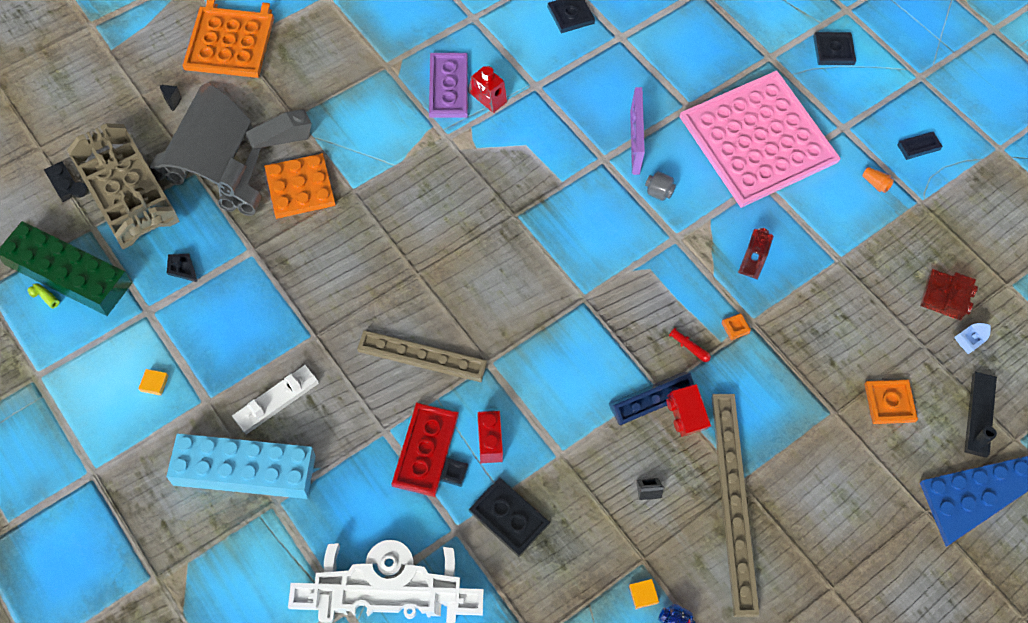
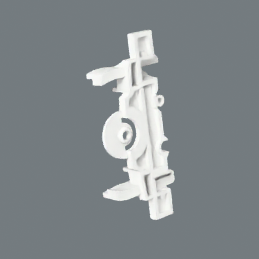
(361, 586)

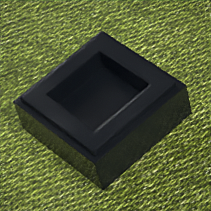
(454, 472)

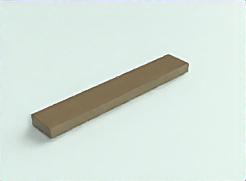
(422, 356)

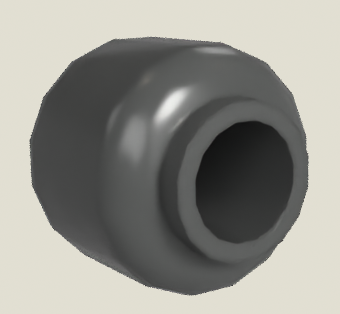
(660, 186)

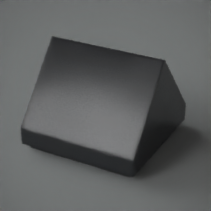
(171, 95)
(649, 489)

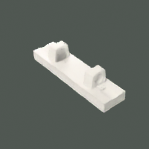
(275, 399)

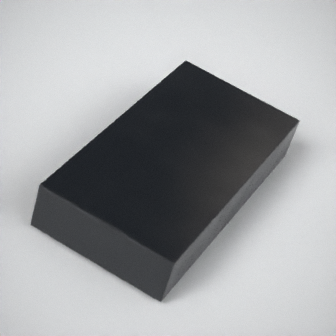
(919, 145)

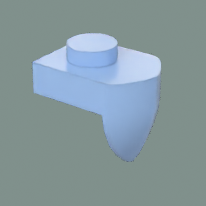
(973, 336)

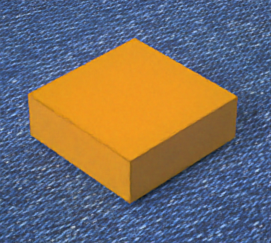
(153, 382)
(643, 594)

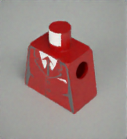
(488, 88)

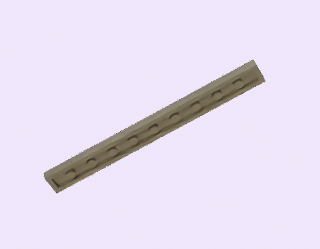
(734, 507)

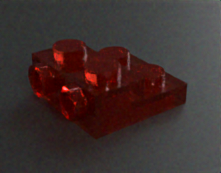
(949, 294)

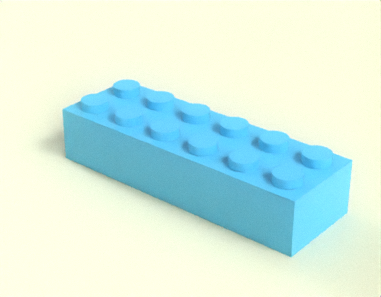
(241, 466)

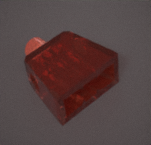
(760, 244)

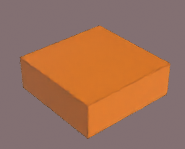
(736, 326)

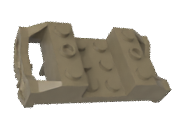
(121, 184)

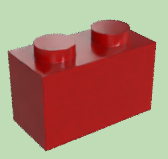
(688, 410)
(490, 437)

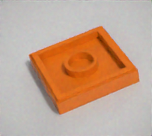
(891, 401)

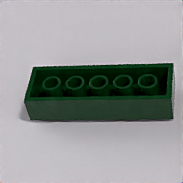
(64, 268)

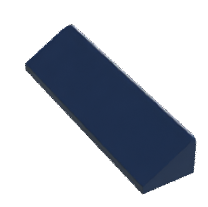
(649, 398)

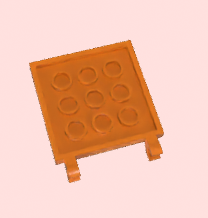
(229, 41)

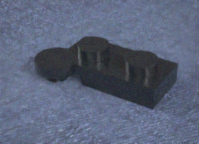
(64, 183)

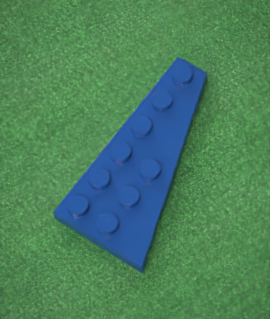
(974, 495)

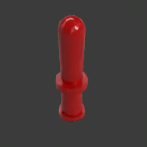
(702, 354)

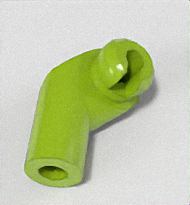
(45, 294)

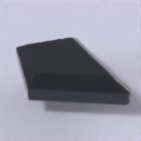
(181, 266)

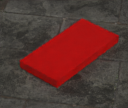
(425, 449)

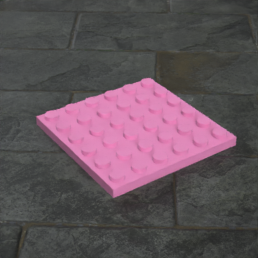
(759, 138)

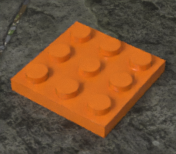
(299, 186)

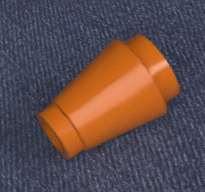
(878, 179)

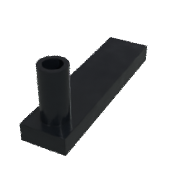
(980, 415)

